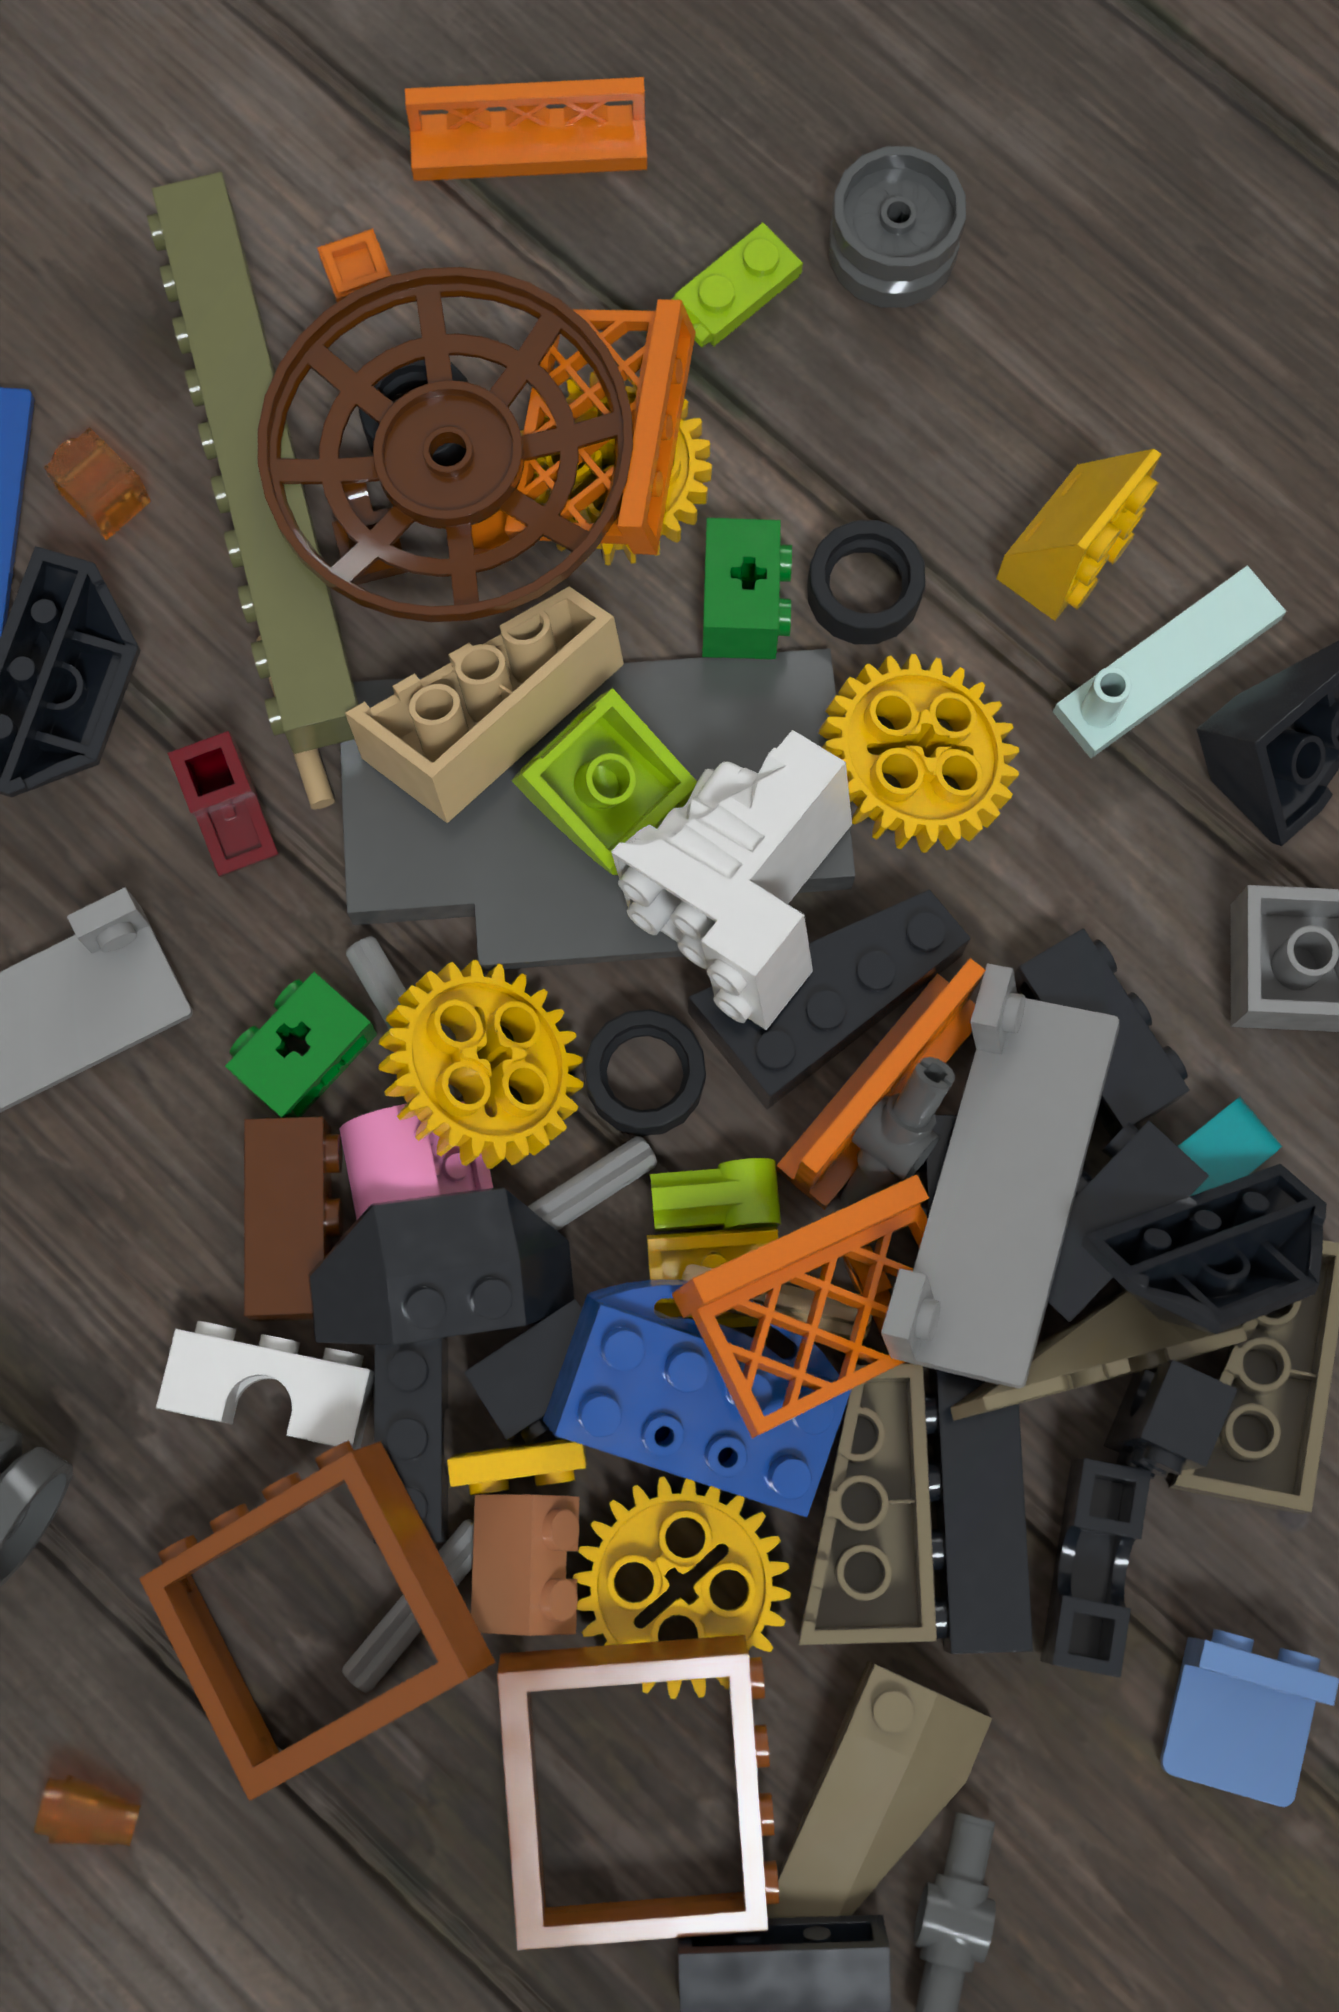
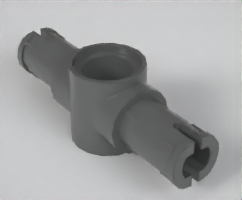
(899, 1132)
(955, 1916)

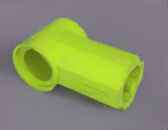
(733, 1196)

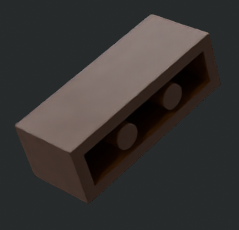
(287, 1212)

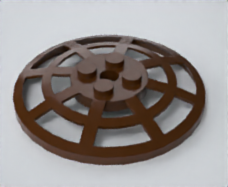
(440, 415)

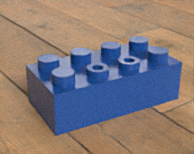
(657, 1398)

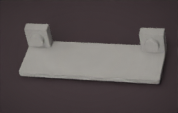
(85, 999)
(1003, 1187)

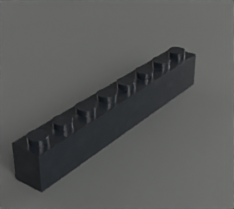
(977, 1501)

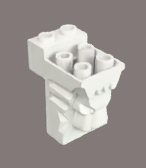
(732, 863)

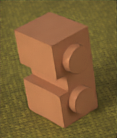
(522, 1564)

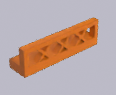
(527, 135)

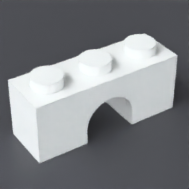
(212, 1371)

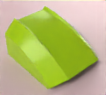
(605, 778)

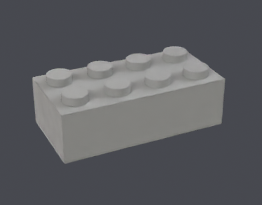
(1285, 958)

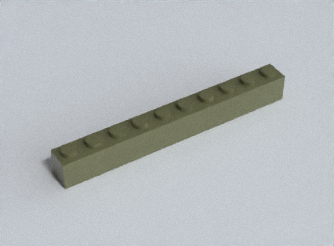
(230, 378)

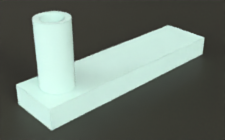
(1169, 661)

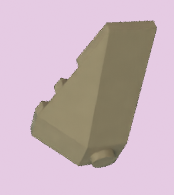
(1098, 1345)
(880, 1788)

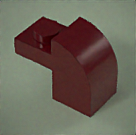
(224, 803)

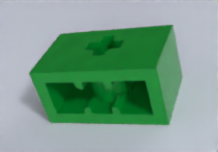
(738, 619)
(285, 1078)

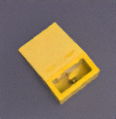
(1080, 531)

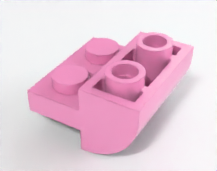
(392, 1165)

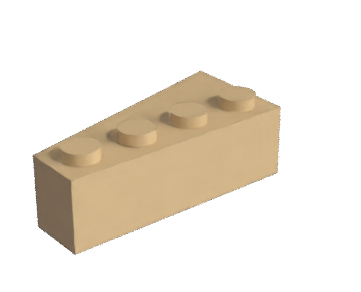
(490, 704)

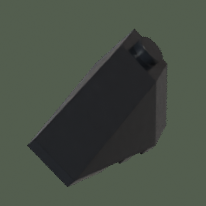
(1279, 745)

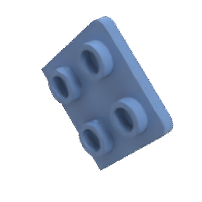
(1243, 1717)

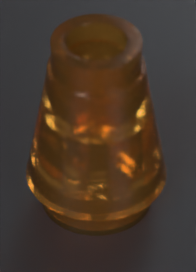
(84, 1814)

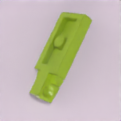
(738, 284)

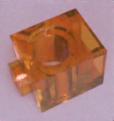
(97, 483)

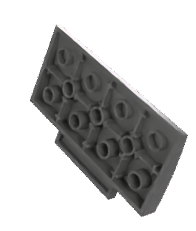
(520, 875)

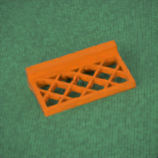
(655, 419)
(930, 1027)
(790, 1260)

